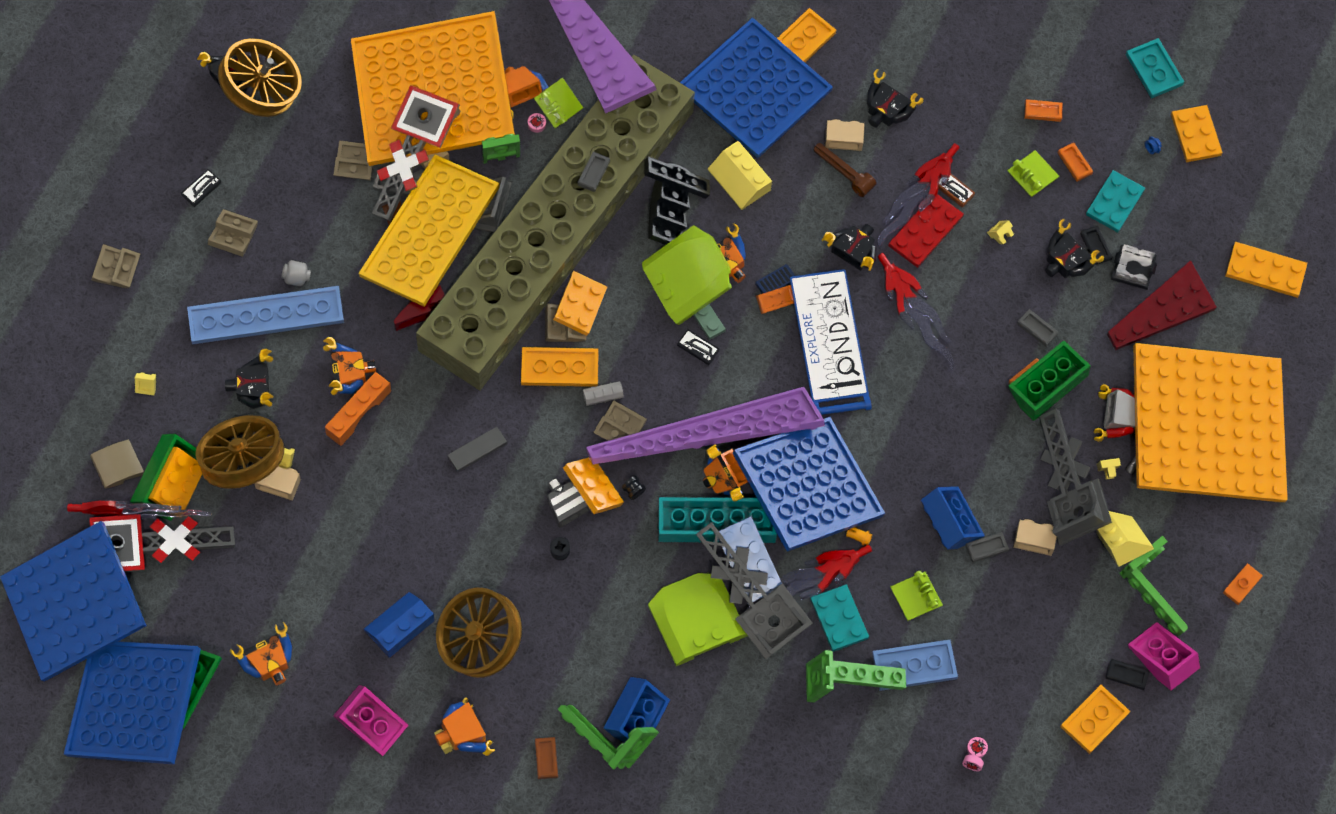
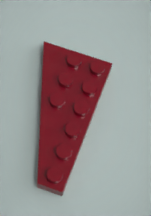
(1172, 304)

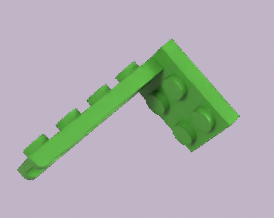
(501, 147)
(1149, 593)
(824, 671)
(625, 754)

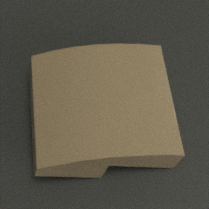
(352, 161)
(232, 232)
(115, 266)
(558, 332)
(619, 422)
(116, 464)

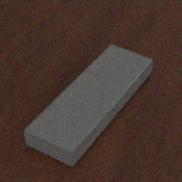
(477, 449)

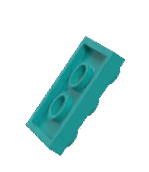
(1154, 68)
(1115, 201)
(839, 618)

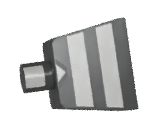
(565, 502)

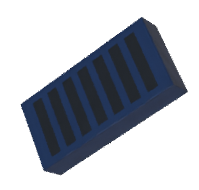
(775, 280)

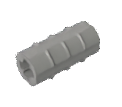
(603, 393)

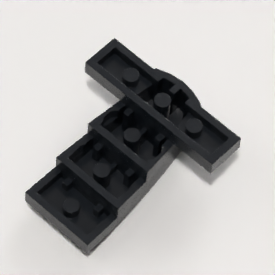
(671, 198)

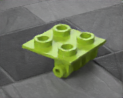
(558, 103)
(1033, 173)
(916, 595)

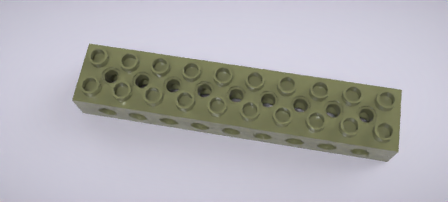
(647, 130)

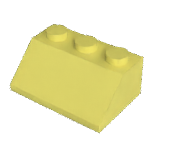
(740, 175)
(1124, 538)

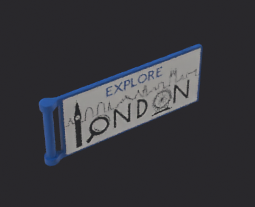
(830, 340)

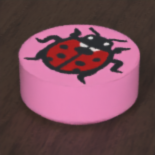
(536, 122)
(977, 747)
(973, 762)

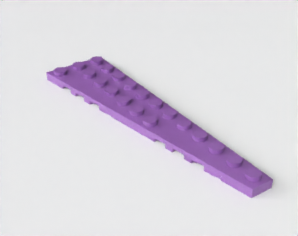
(604, 60)
(757, 418)

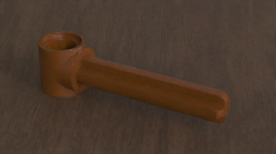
(861, 182)

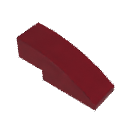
(416, 313)

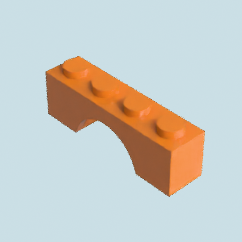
(346, 420)

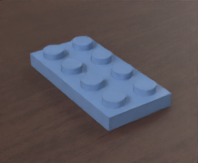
(746, 535)
(923, 662)

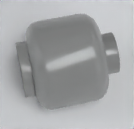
(295, 273)

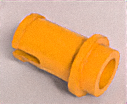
(859, 535)

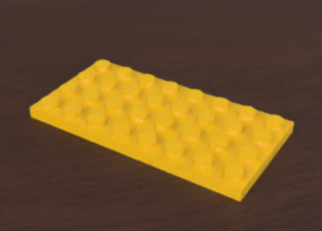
(429, 230)

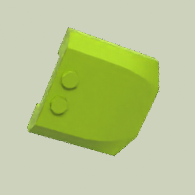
(688, 273)
(695, 616)

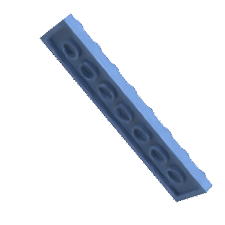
(265, 315)

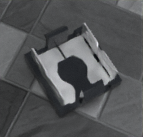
(1134, 266)

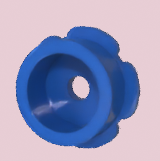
(1153, 145)

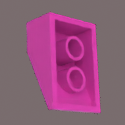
(1165, 655)
(370, 720)

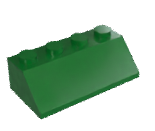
(1049, 380)
(156, 465)
(205, 669)

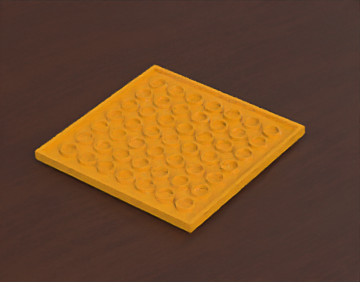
(446, 58)
(1209, 423)

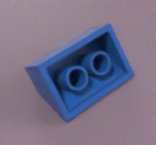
(952, 517)
(400, 624)
(637, 707)

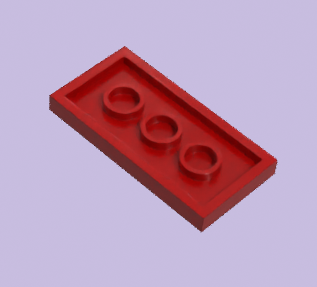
(926, 231)

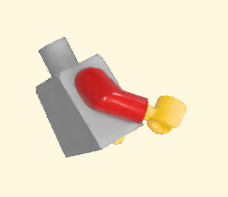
(1119, 413)

